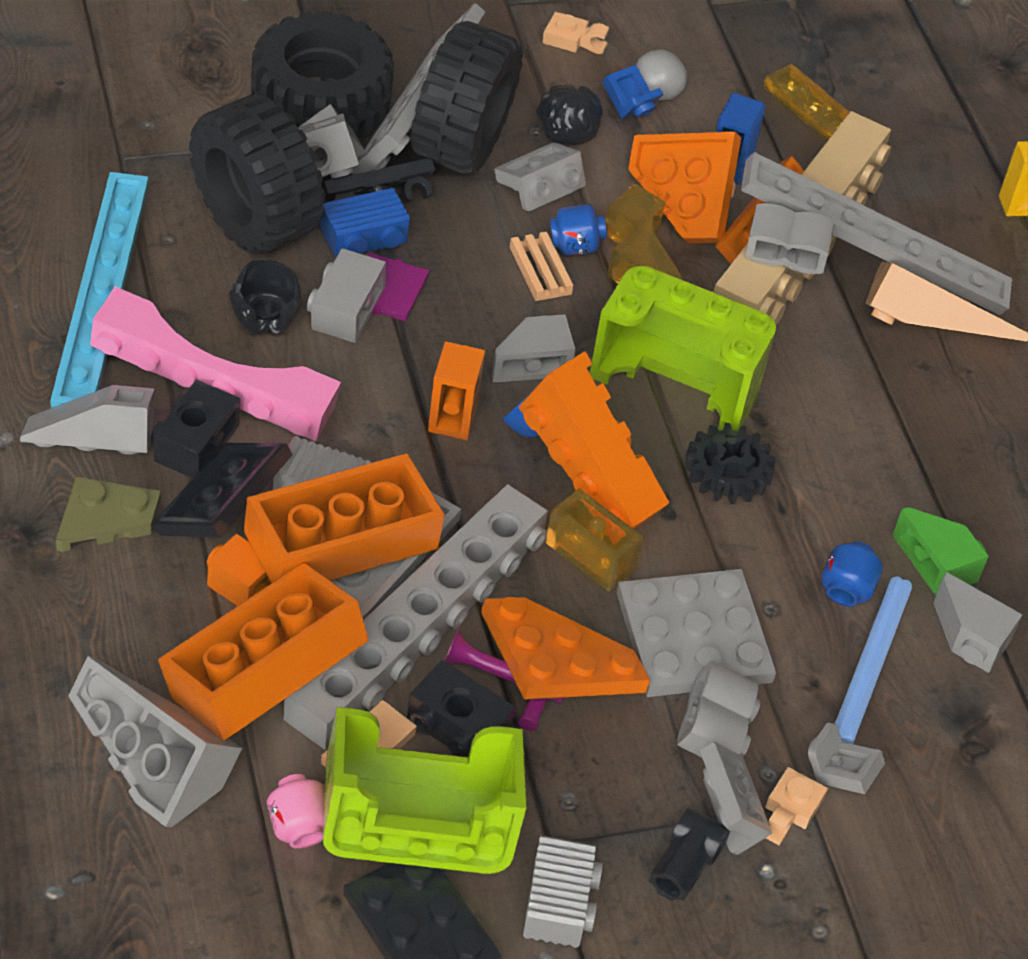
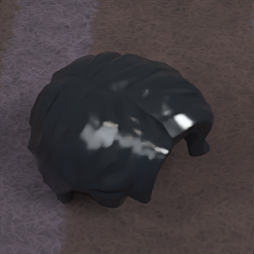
(570, 114)
(266, 297)

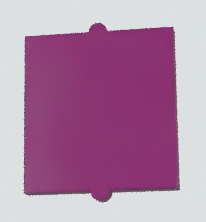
(402, 288)

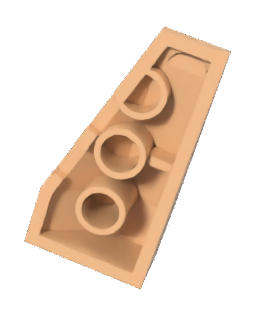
(916, 301)

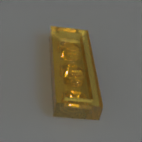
(806, 100)

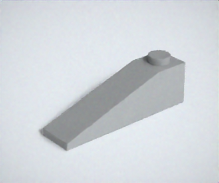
(154, 743)

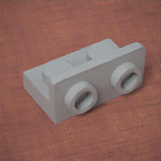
(543, 175)
(734, 797)

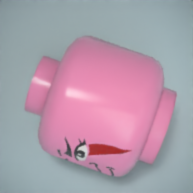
(297, 811)

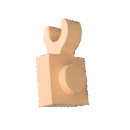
(571, 33)
(793, 801)

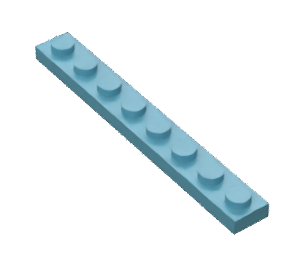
(105, 268)

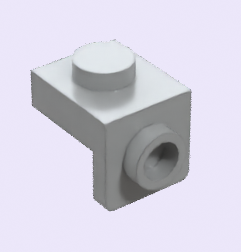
(843, 763)

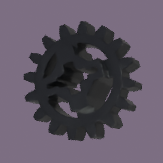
(733, 463)

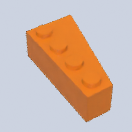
(591, 444)

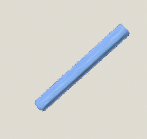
(872, 658)

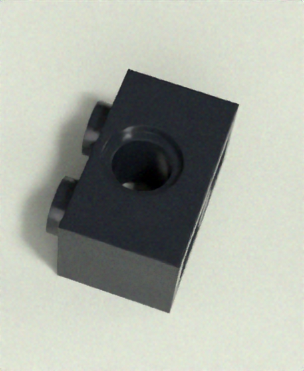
(195, 428)
(452, 693)

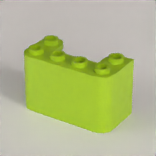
(686, 337)
(420, 803)

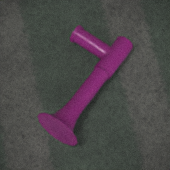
(463, 653)

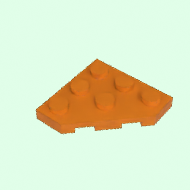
(692, 177)
(559, 656)

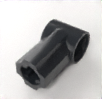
(692, 846)

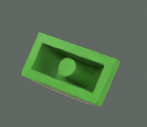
(939, 547)

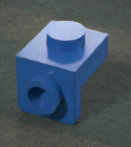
(630, 93)

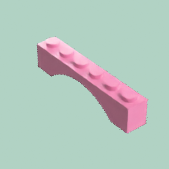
(284, 396)

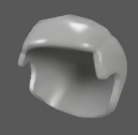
(663, 71)

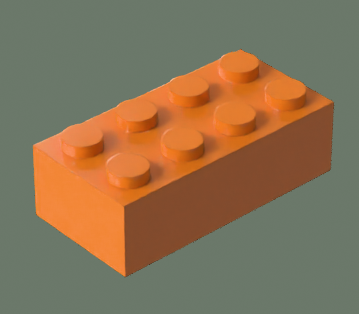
(345, 520)
(263, 650)

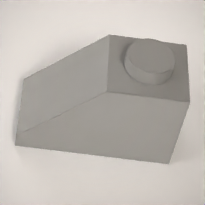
(533, 349)
(974, 622)

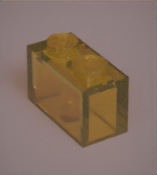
(594, 539)

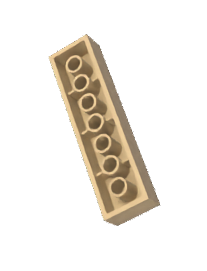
(845, 165)

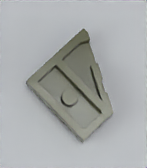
(106, 512)

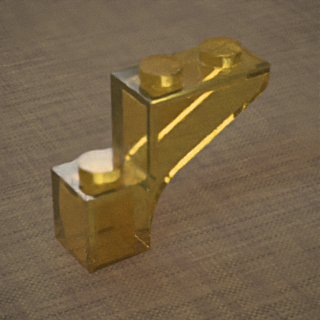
(633, 224)

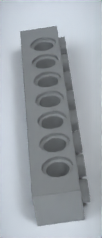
(422, 611)

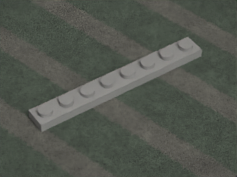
(879, 234)

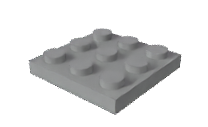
(688, 622)

